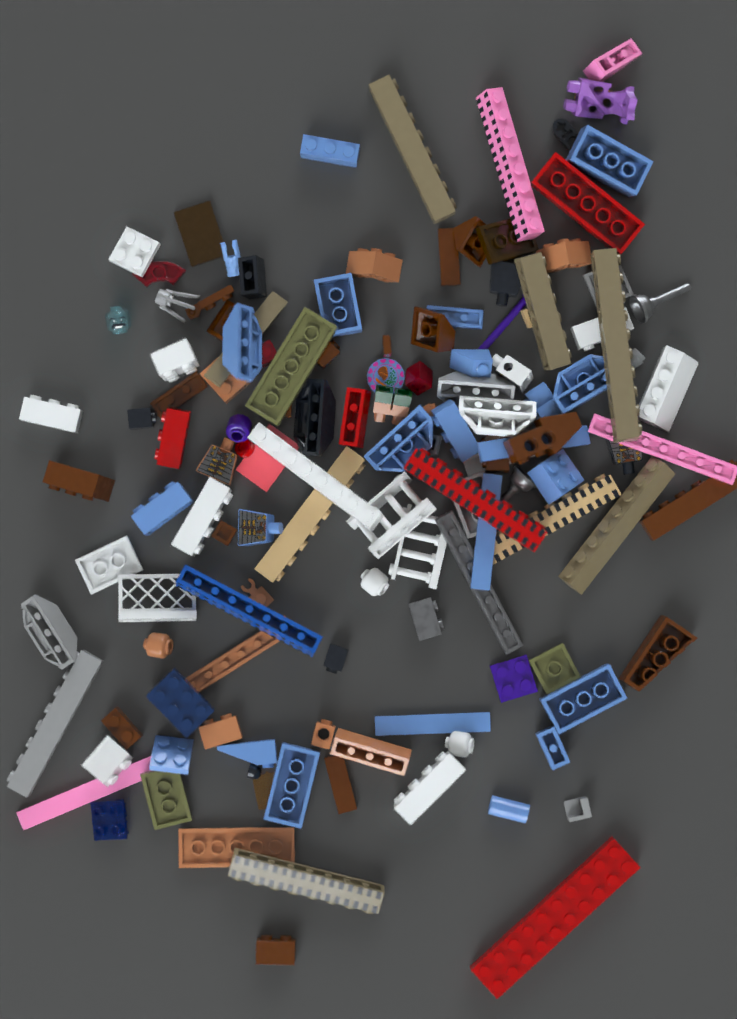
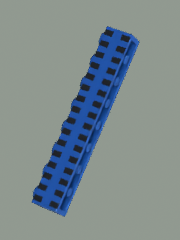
(248, 611)

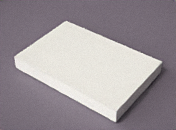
(104, 565)

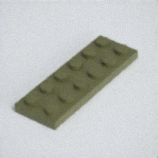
(291, 366)

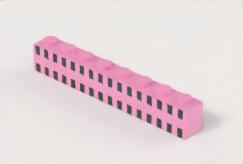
(510, 164)

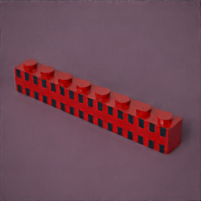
(475, 500)

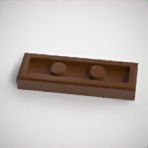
(448, 258)
(179, 393)
(340, 784)

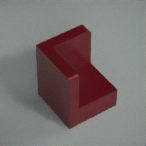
(419, 378)

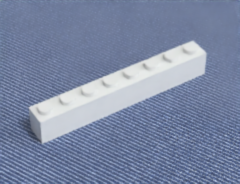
(315, 476)

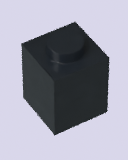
(141, 418)
(335, 658)

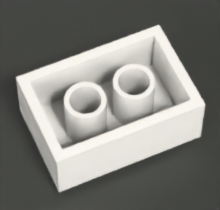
(175, 360)

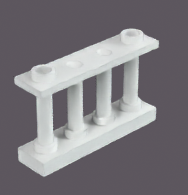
(408, 521)
(434, 559)

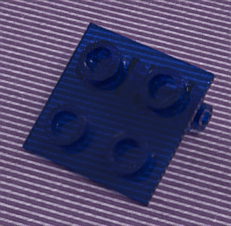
(109, 820)

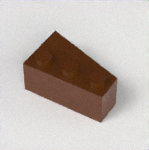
(78, 481)

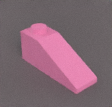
(612, 61)

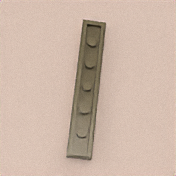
(265, 315)

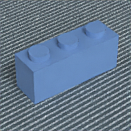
(329, 150)
(455, 430)

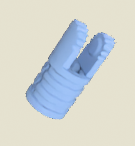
(231, 261)

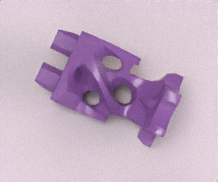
(622, 102)

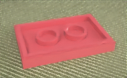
(262, 467)

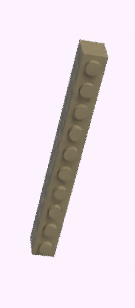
(615, 345)

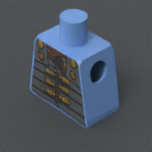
(256, 528)

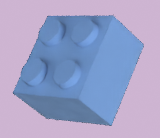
(555, 476)

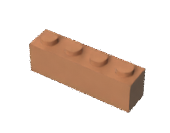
(371, 751)

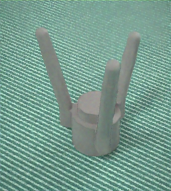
(166, 298)

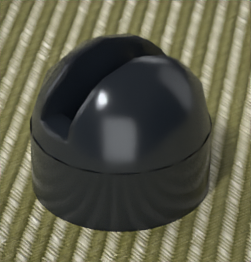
(254, 772)

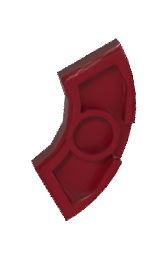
(161, 271)

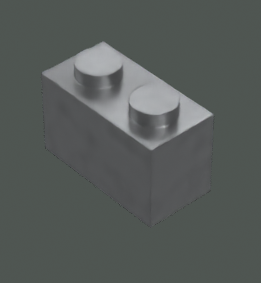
(425, 618)

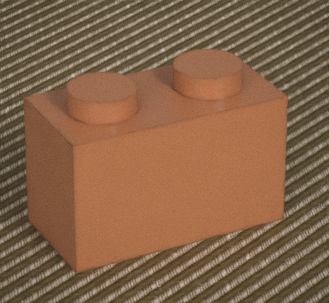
(220, 731)

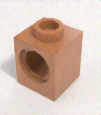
(320, 742)

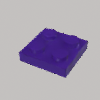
(513, 678)

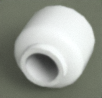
(374, 582)
(460, 744)

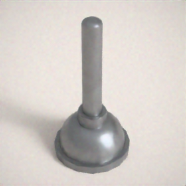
(643, 306)
(520, 481)

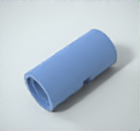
(508, 809)

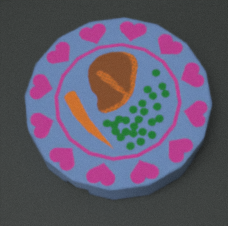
(385, 373)

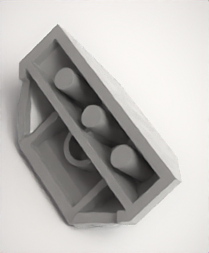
(460, 384)
(50, 631)

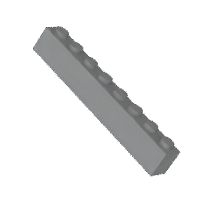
(53, 726)

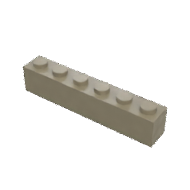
(543, 311)

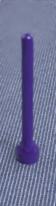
(505, 322)

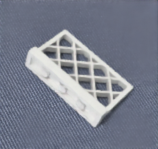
(154, 614)

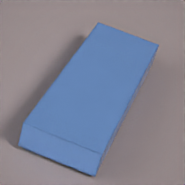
(461, 316)

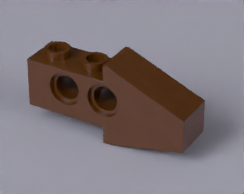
(557, 430)

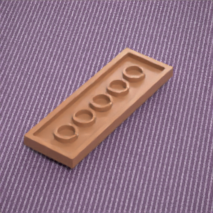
(216, 845)

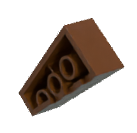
(656, 652)

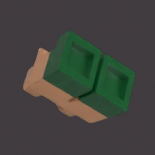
(399, 407)

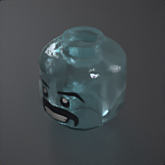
(118, 320)

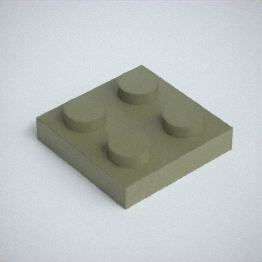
(554, 668)

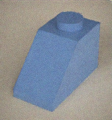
(471, 362)

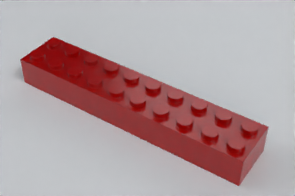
(554, 917)

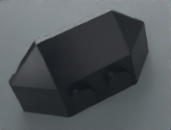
(314, 417)

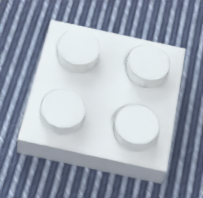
(134, 252)

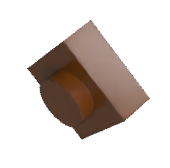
(224, 533)

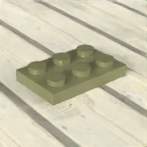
(166, 798)

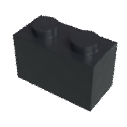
(252, 277)

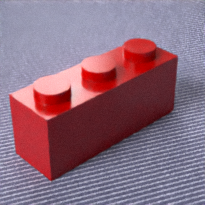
(355, 417)
(172, 437)

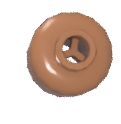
(158, 645)

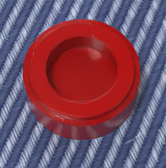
(245, 448)

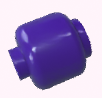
(238, 428)

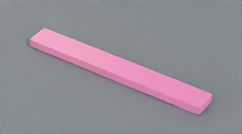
(670, 452)
(80, 796)

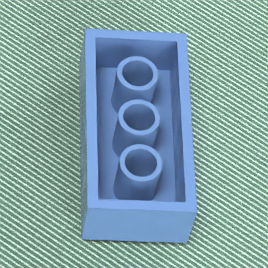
(609, 161)
(583, 698)
(291, 785)

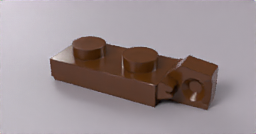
(209, 302)

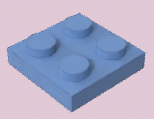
(171, 754)

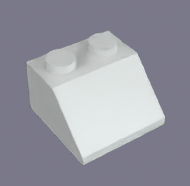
(107, 761)

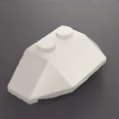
(496, 415)

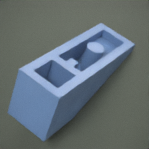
(256, 752)

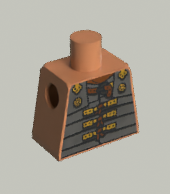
(219, 462)

